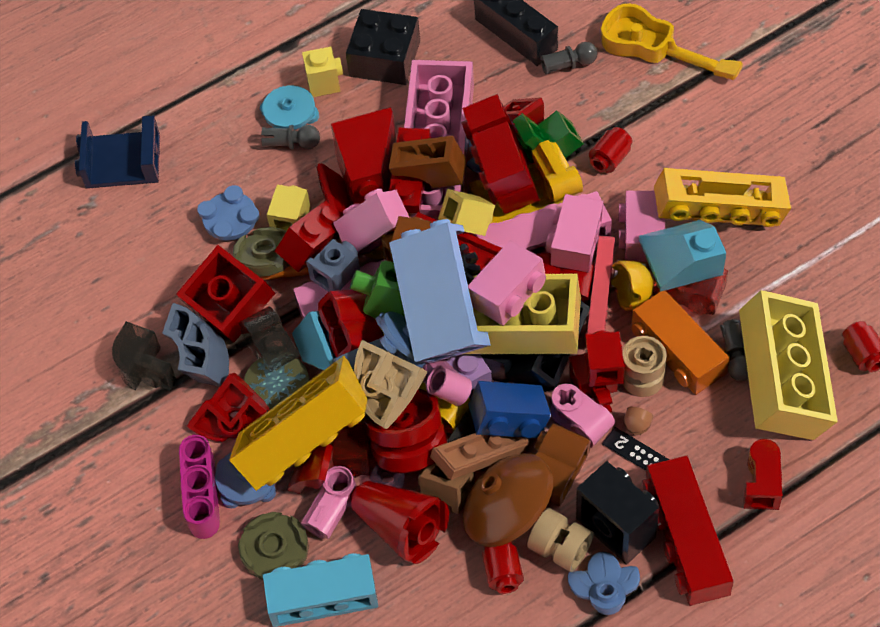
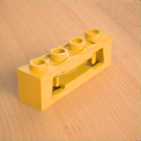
(721, 197)

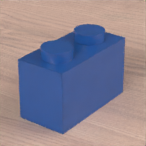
(509, 409)

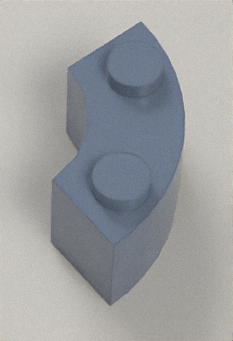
(199, 346)

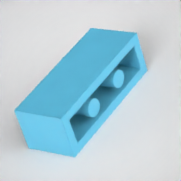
(320, 590)

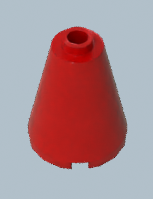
(402, 518)

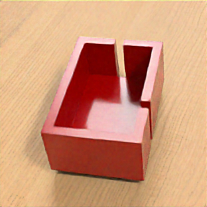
(498, 155)

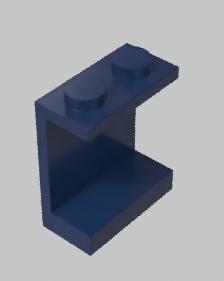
(119, 157)

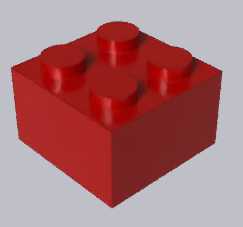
(225, 292)

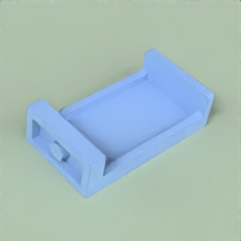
(436, 293)

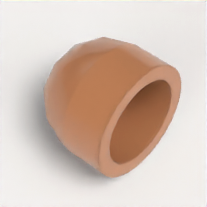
(637, 420)

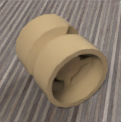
(644, 366)
(549, 533)

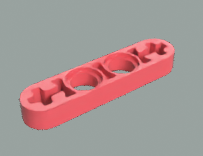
(601, 284)

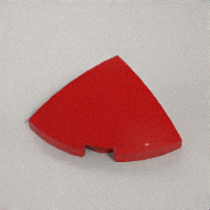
(228, 411)
(312, 471)

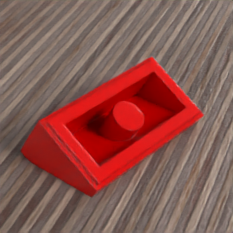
(333, 188)

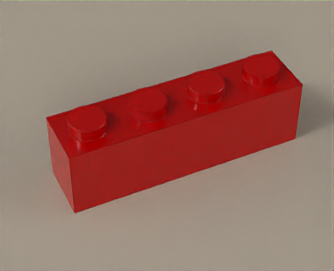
(688, 532)

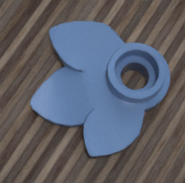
(603, 579)

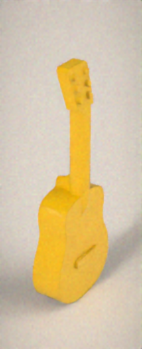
(636, 33)

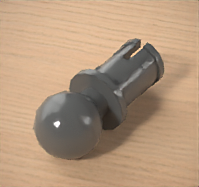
(584, 53)
(306, 136)
(735, 350)

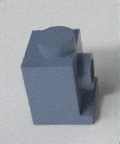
(334, 265)

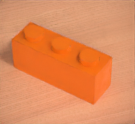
(689, 349)

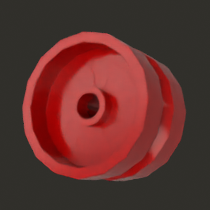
(410, 438)

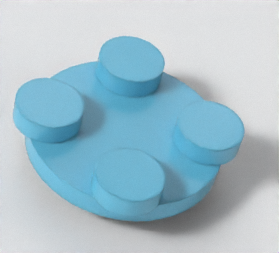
(288, 107)

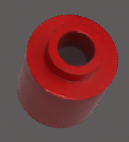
(610, 150)
(863, 346)
(503, 568)

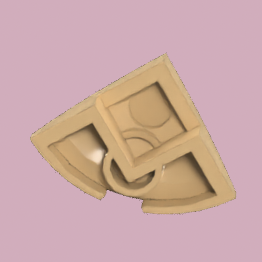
(386, 382)

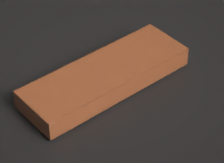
(476, 452)

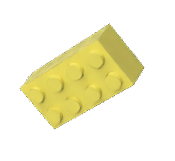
(543, 325)
(787, 366)

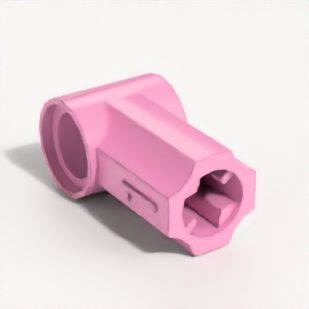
(447, 383)
(330, 504)

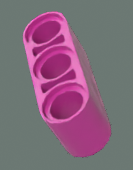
(202, 500)

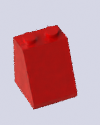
(364, 152)

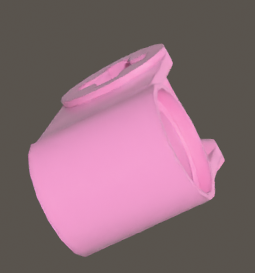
(580, 413)

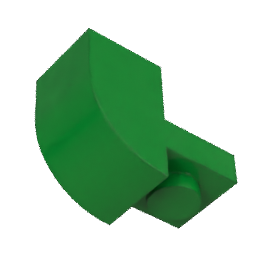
(554, 128)

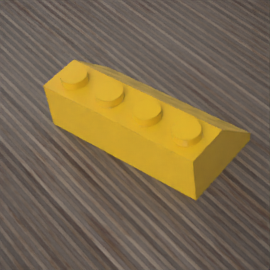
(299, 425)

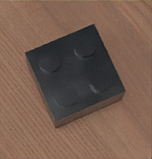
(383, 46)
(617, 511)

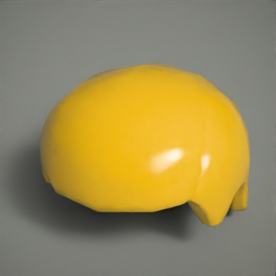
(632, 283)

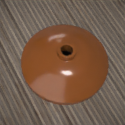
(507, 499)

